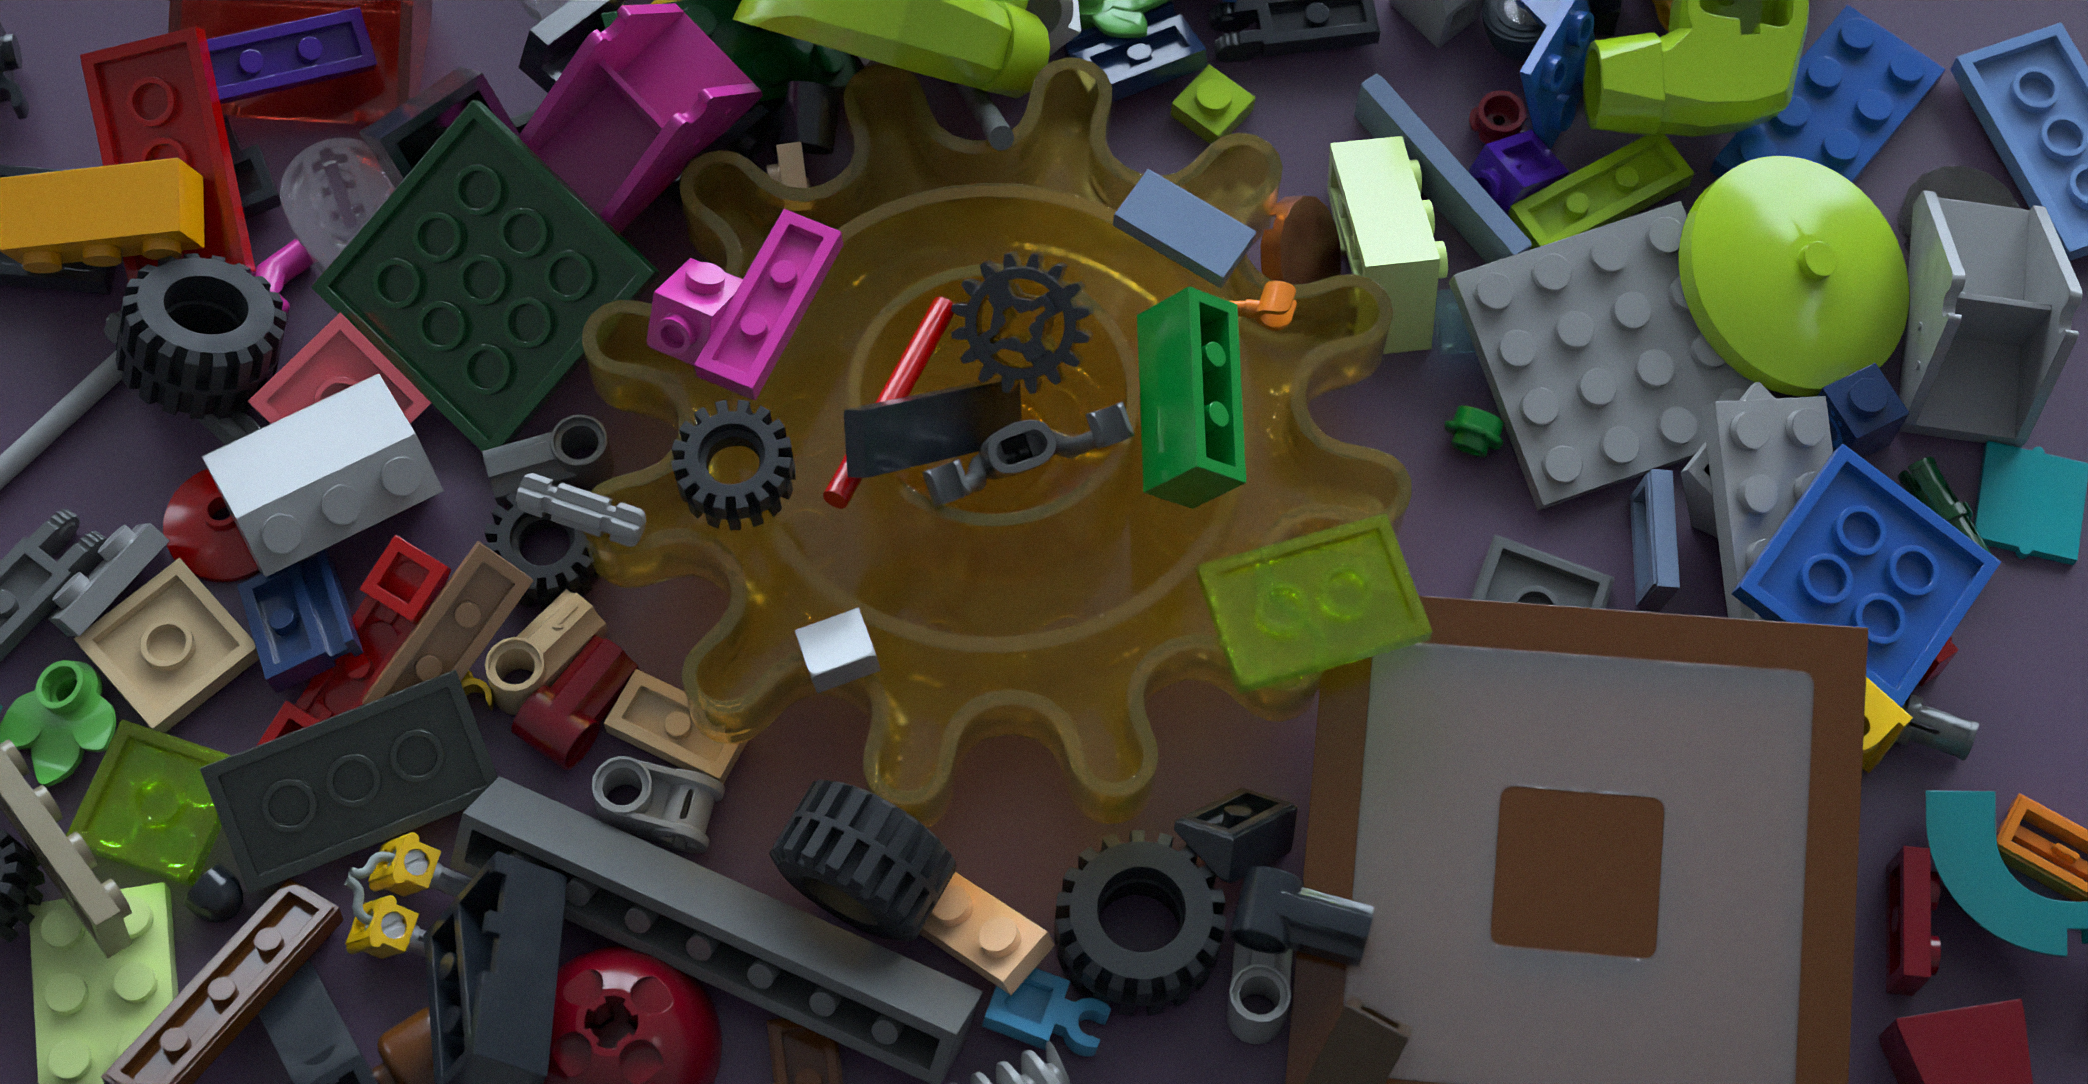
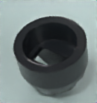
(215, 895)

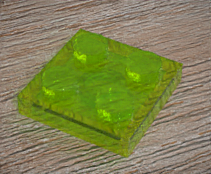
(151, 804)

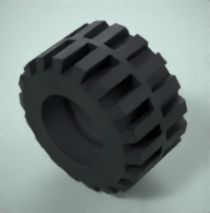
(199, 335)
(863, 860)
(1147, 871)

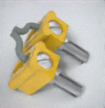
(404, 869)

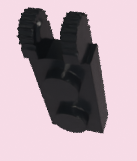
(1291, 27)

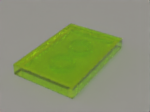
(1313, 603)

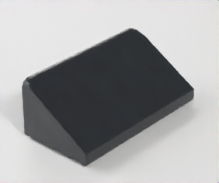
(1239, 832)

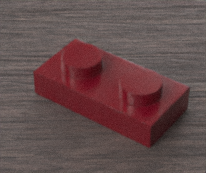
(1910, 898)

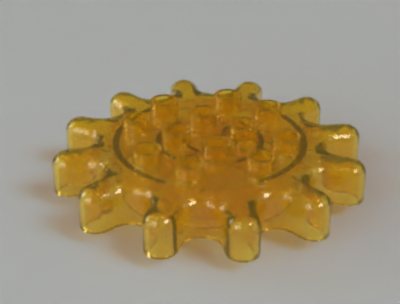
(1050, 590)

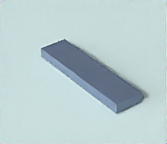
(1443, 176)

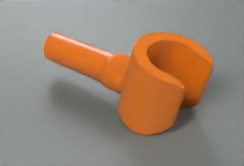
(1274, 307)

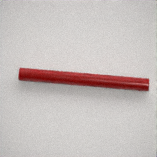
(899, 385)

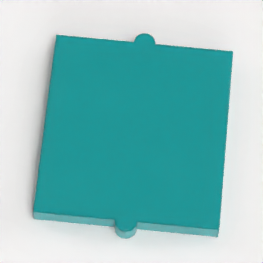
(2031, 502)

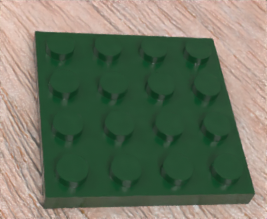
(483, 278)

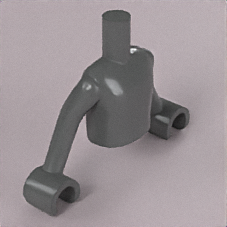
(1023, 448)

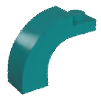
(1969, 862)

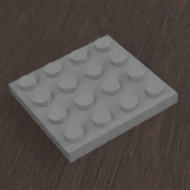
(1595, 355)

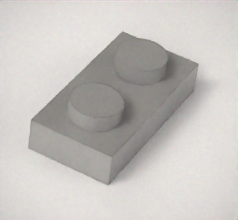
(124, 558)

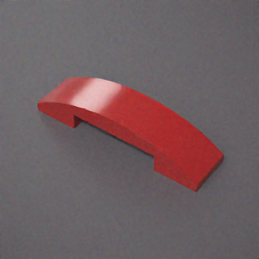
(396, 599)

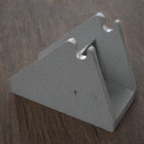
(1984, 320)

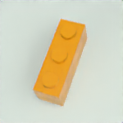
(101, 214)

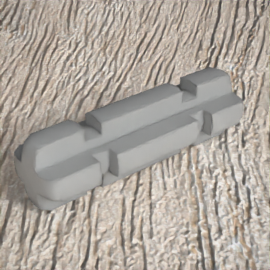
(581, 509)

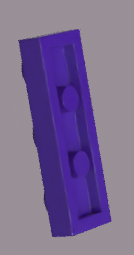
(291, 55)

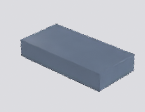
(1184, 228)
(1654, 540)

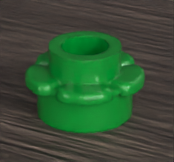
(1475, 431)

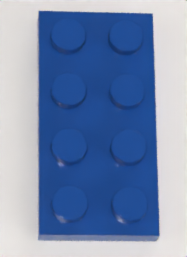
(1845, 101)

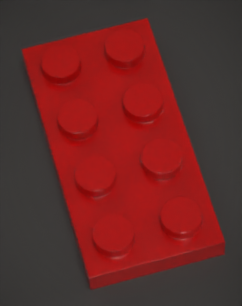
(164, 103)

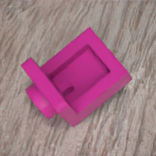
(689, 309)

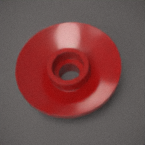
(205, 545)

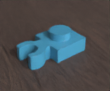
(1041, 1009)

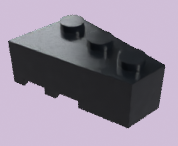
(496, 975)

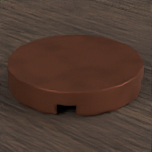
(1301, 243)

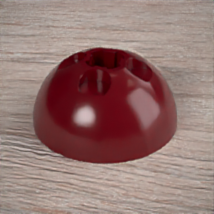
(673, 1015)

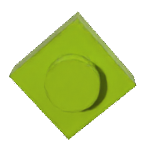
(1212, 105)

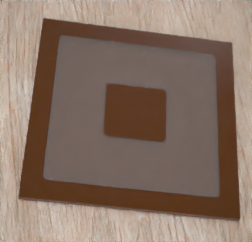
(1593, 847)

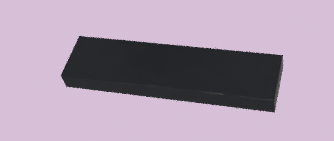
(926, 427)

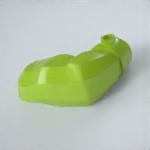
(960, 41)
(1710, 75)

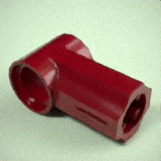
(567, 717)

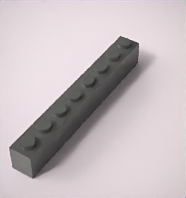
(728, 932)

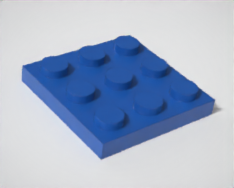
(1870, 559)

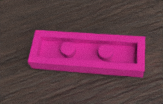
(769, 304)

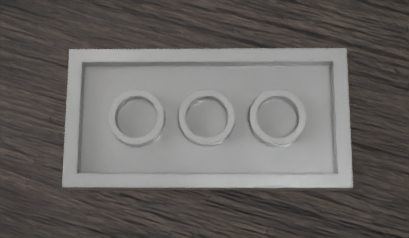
(1759, 468)

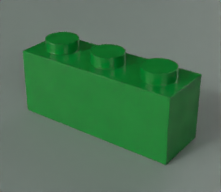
(1191, 398)

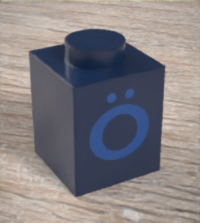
(1863, 411)

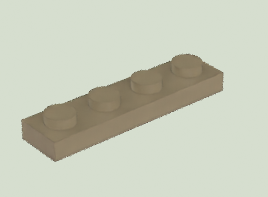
(63, 858)

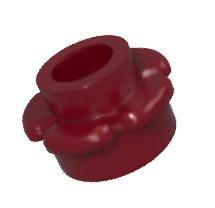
(1499, 106)

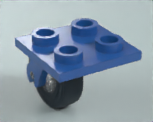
(1554, 44)

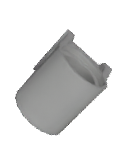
(662, 803)

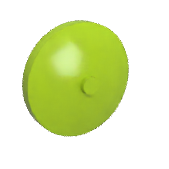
(1793, 275)

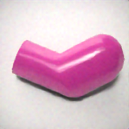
(283, 267)

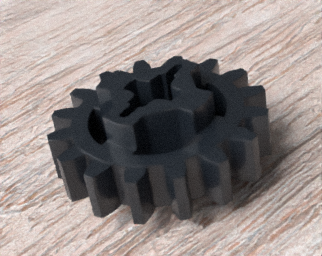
(1004, 297)

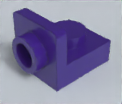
(1516, 168)

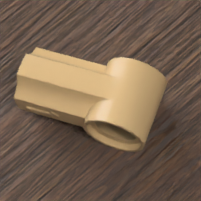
(543, 648)

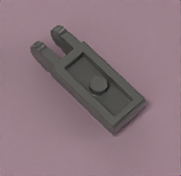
(33, 578)

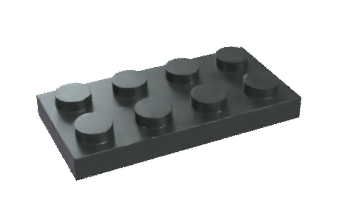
(350, 781)

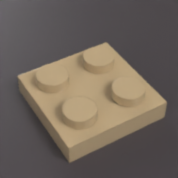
(168, 647)

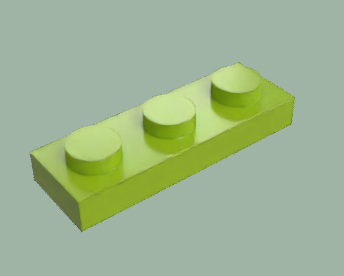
(1603, 191)

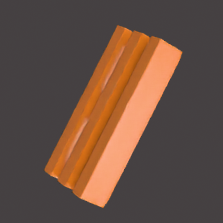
(2036, 866)

